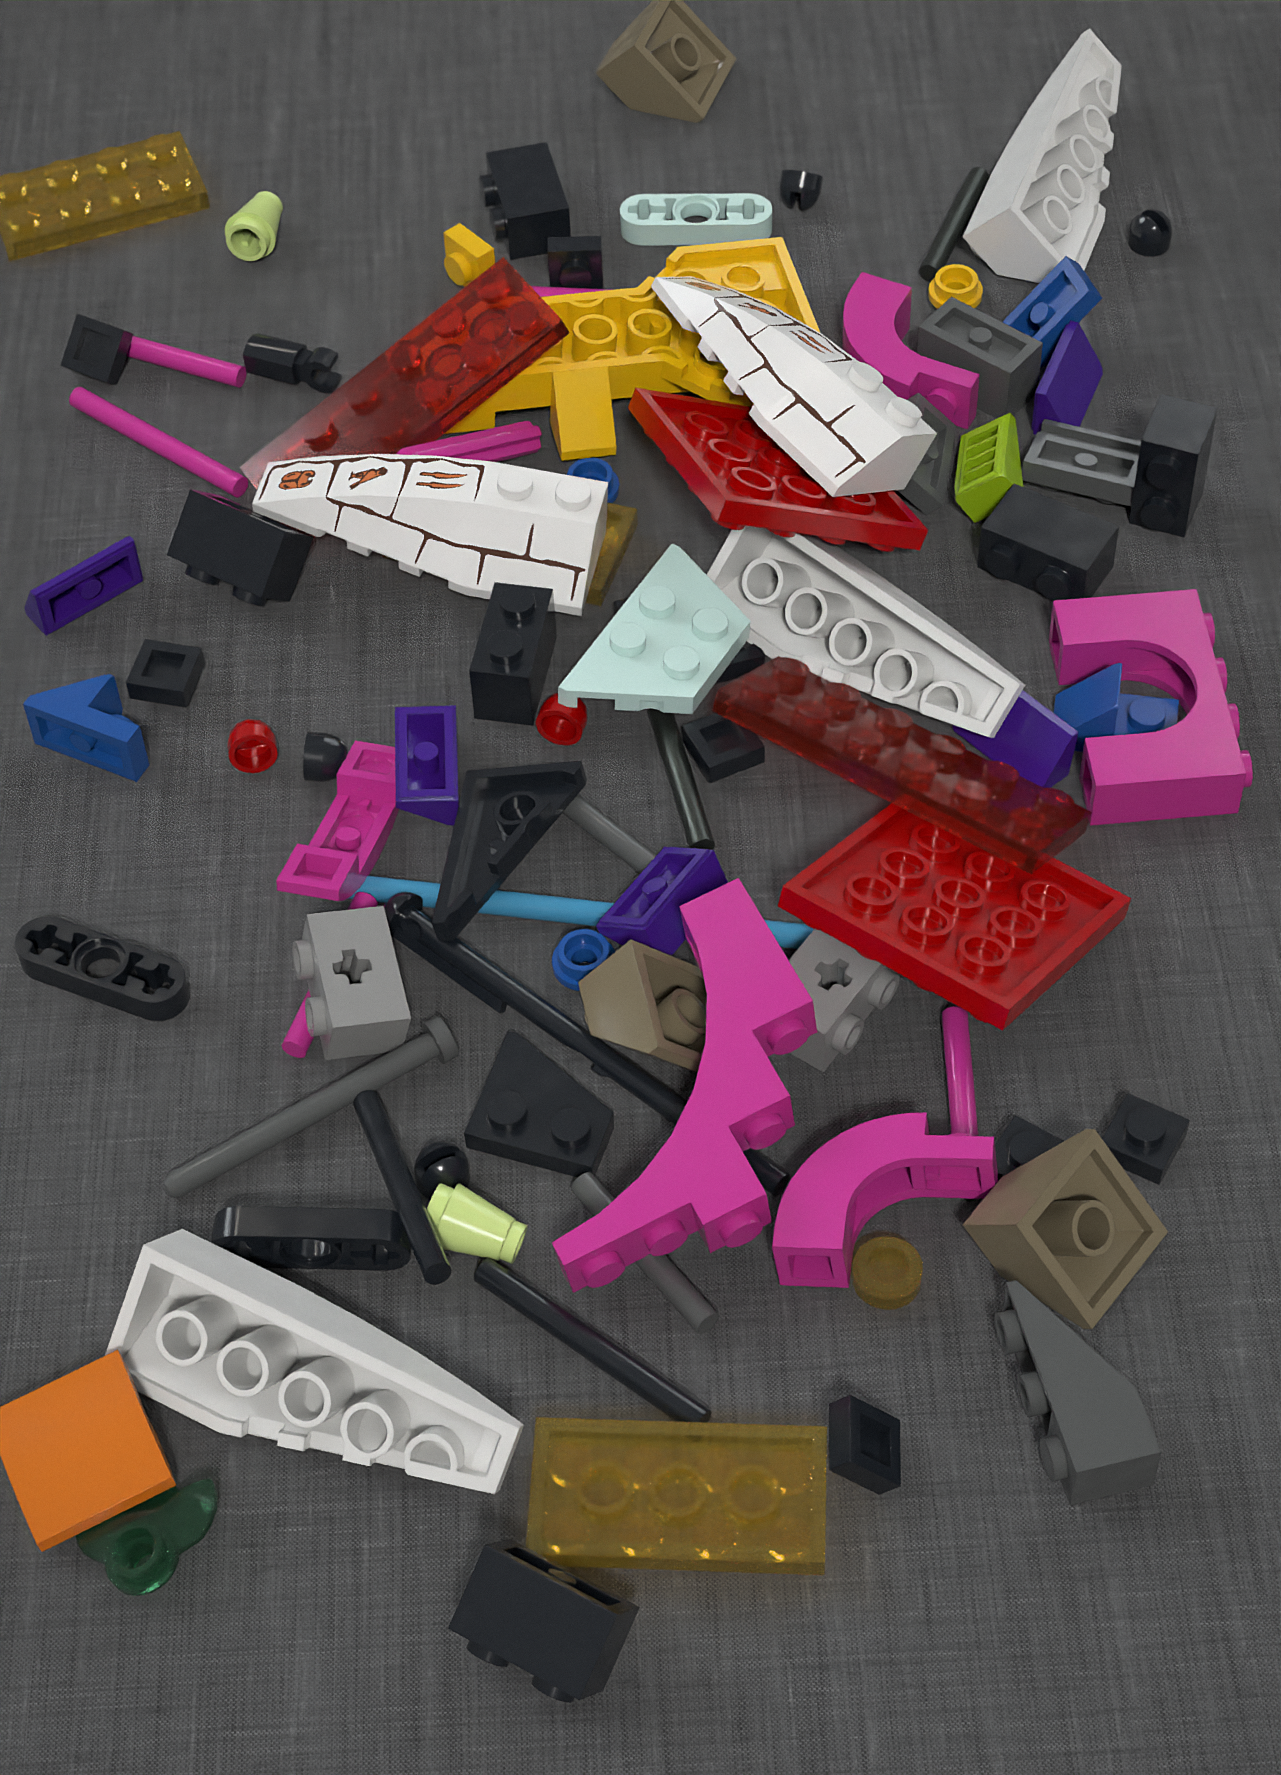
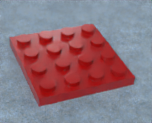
(756, 484)
(954, 913)

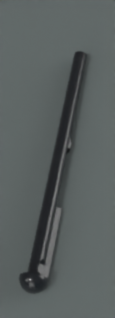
(500, 989)

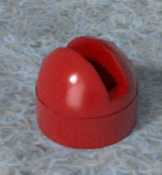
(561, 723)
(252, 746)

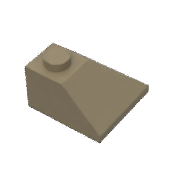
(667, 63)
(648, 1004)
(1068, 1228)

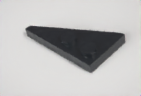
(494, 829)

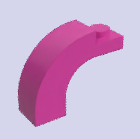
(873, 331)
(859, 1177)

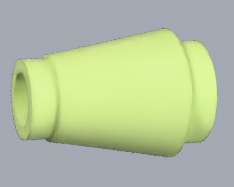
(254, 227)
(474, 1225)

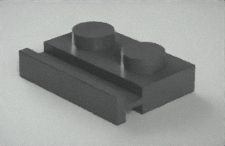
(1083, 462)

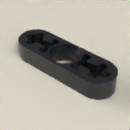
(118, 990)
(313, 1237)

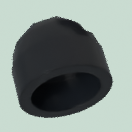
(801, 185)
(1150, 233)
(322, 756)
(446, 1166)

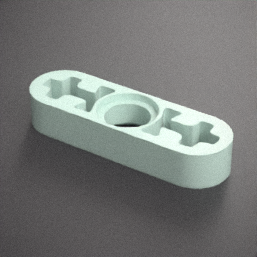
(645, 217)

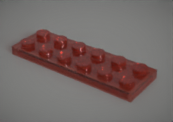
(427, 375)
(904, 762)

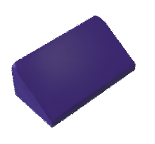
(1068, 380)
(84, 586)
(1030, 741)
(427, 762)
(651, 904)

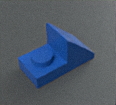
(1051, 305)
(1100, 710)
(89, 726)

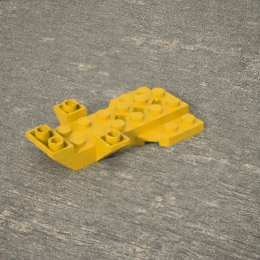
(634, 341)

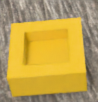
(466, 255)

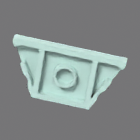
(662, 643)

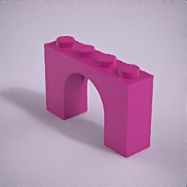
(1170, 645)

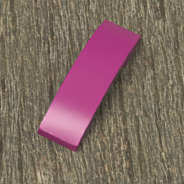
(351, 831)

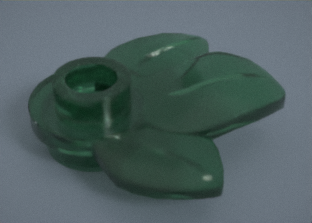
(158, 1527)

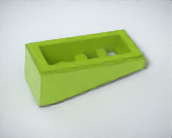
(987, 466)

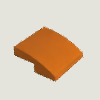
(81, 1451)

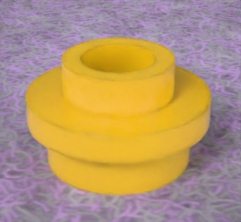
(956, 282)

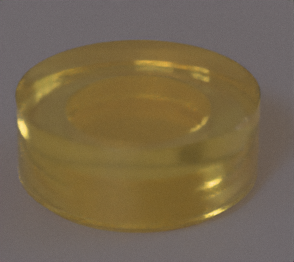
(887, 1273)

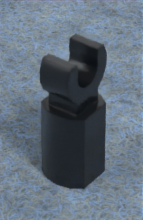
(291, 362)

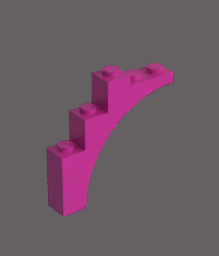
(736, 1103)

